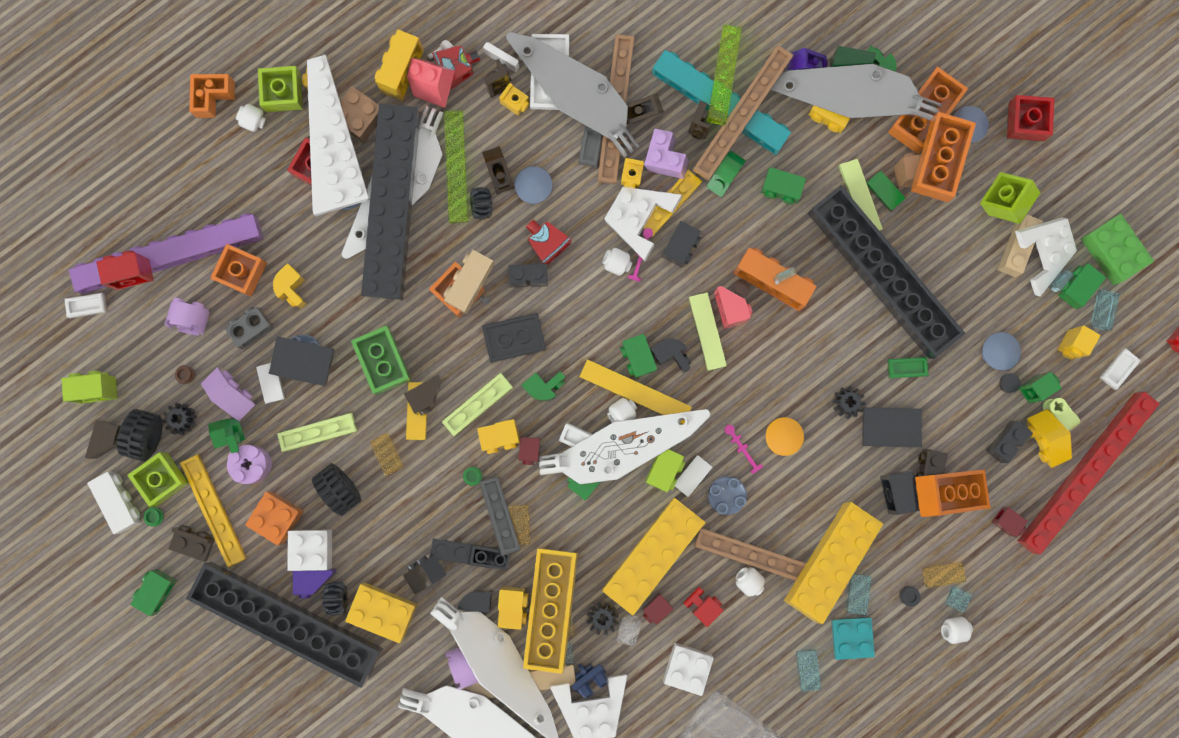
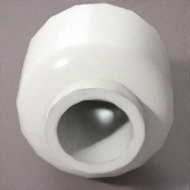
(250, 117)
(617, 261)
(622, 410)
(750, 581)
(956, 630)

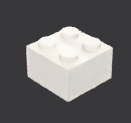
(309, 550)
(688, 669)

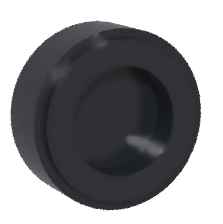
(1009, 383)
(909, 596)

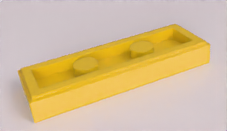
(416, 424)

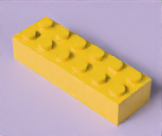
(653, 556)
(833, 562)
(550, 610)

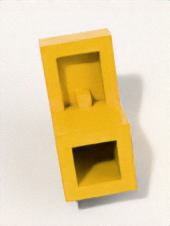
(285, 283)

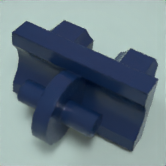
(597, 674)

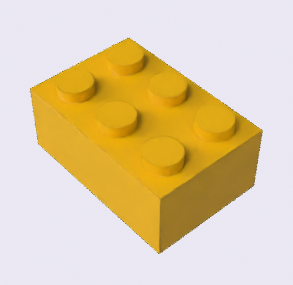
(393, 73)
(381, 612)

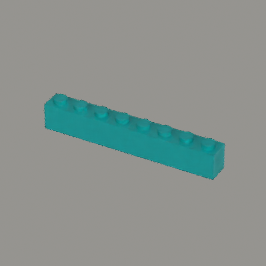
(698, 87)

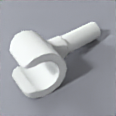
(444, 45)

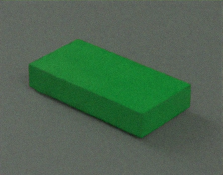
(885, 191)
(908, 367)

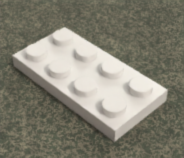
(538, 97)

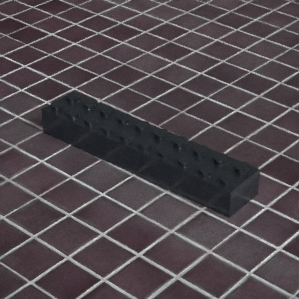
(390, 201)
(886, 273)
(284, 623)

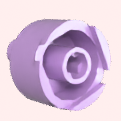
(187, 317)
(256, 472)
(460, 669)

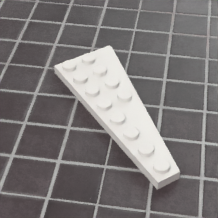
(334, 163)

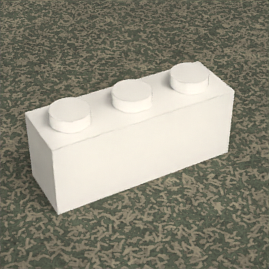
(114, 502)

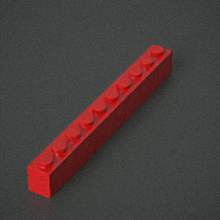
(1088, 472)

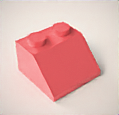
(430, 81)
(732, 308)

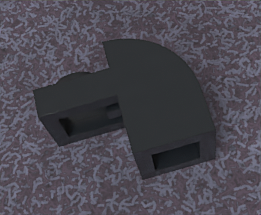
(670, 349)
(476, 601)

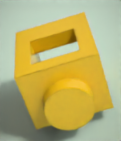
(515, 106)
(634, 166)

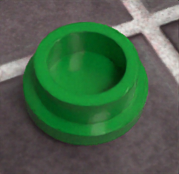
(472, 476)
(153, 516)

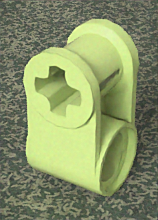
(1062, 412)

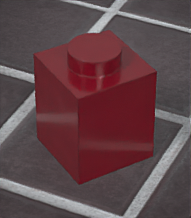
(529, 450)
(1010, 522)
(657, 609)

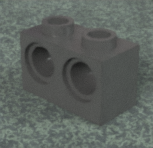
(251, 332)

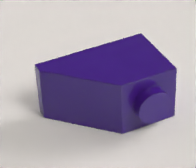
(807, 59)
(310, 581)

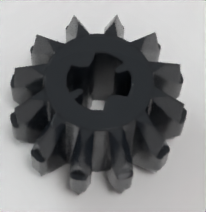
(481, 203)
(844, 407)
(172, 419)
(335, 598)
(596, 615)

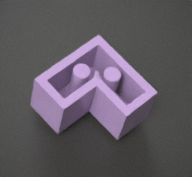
(661, 157)
(226, 394)

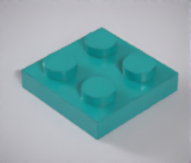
(852, 638)

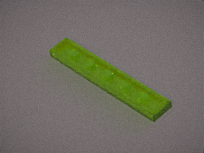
(724, 75)
(456, 167)

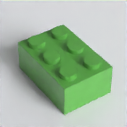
(1117, 249)
(381, 360)

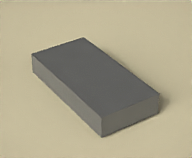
(590, 147)

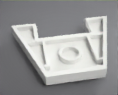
(631, 213)
(1054, 246)
(592, 716)

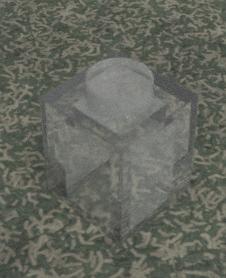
(628, 630)

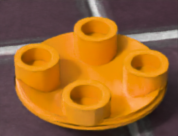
(784, 436)

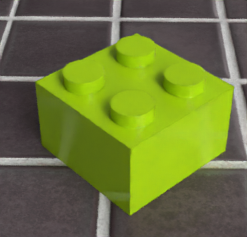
(280, 89)
(1010, 197)
(89, 388)
(664, 470)
(158, 479)

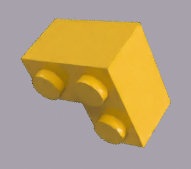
(500, 435)
(1051, 437)
(511, 607)

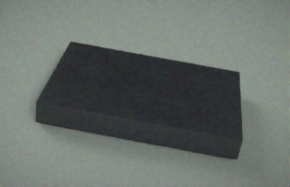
(514, 338)
(301, 361)
(892, 427)

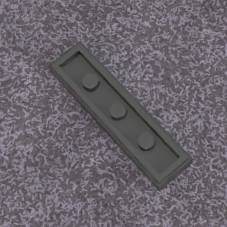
(499, 516)

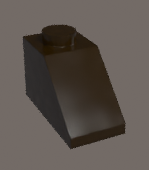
(644, 108)
(498, 170)
(424, 396)
(102, 439)

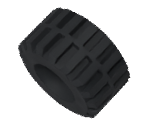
(139, 435)
(336, 489)

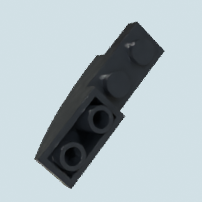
(469, 554)

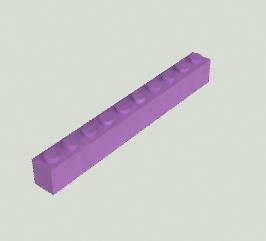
(178, 249)

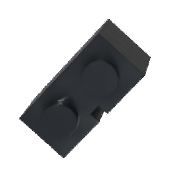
(681, 243)
(534, 272)
(1006, 443)
(424, 573)

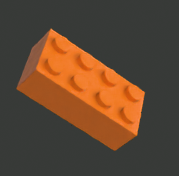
(939, 87)
(943, 157)
(761, 271)
(952, 493)

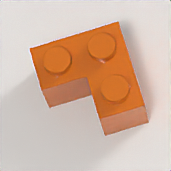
(206, 90)

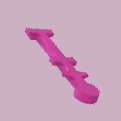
(647, 234)
(729, 429)

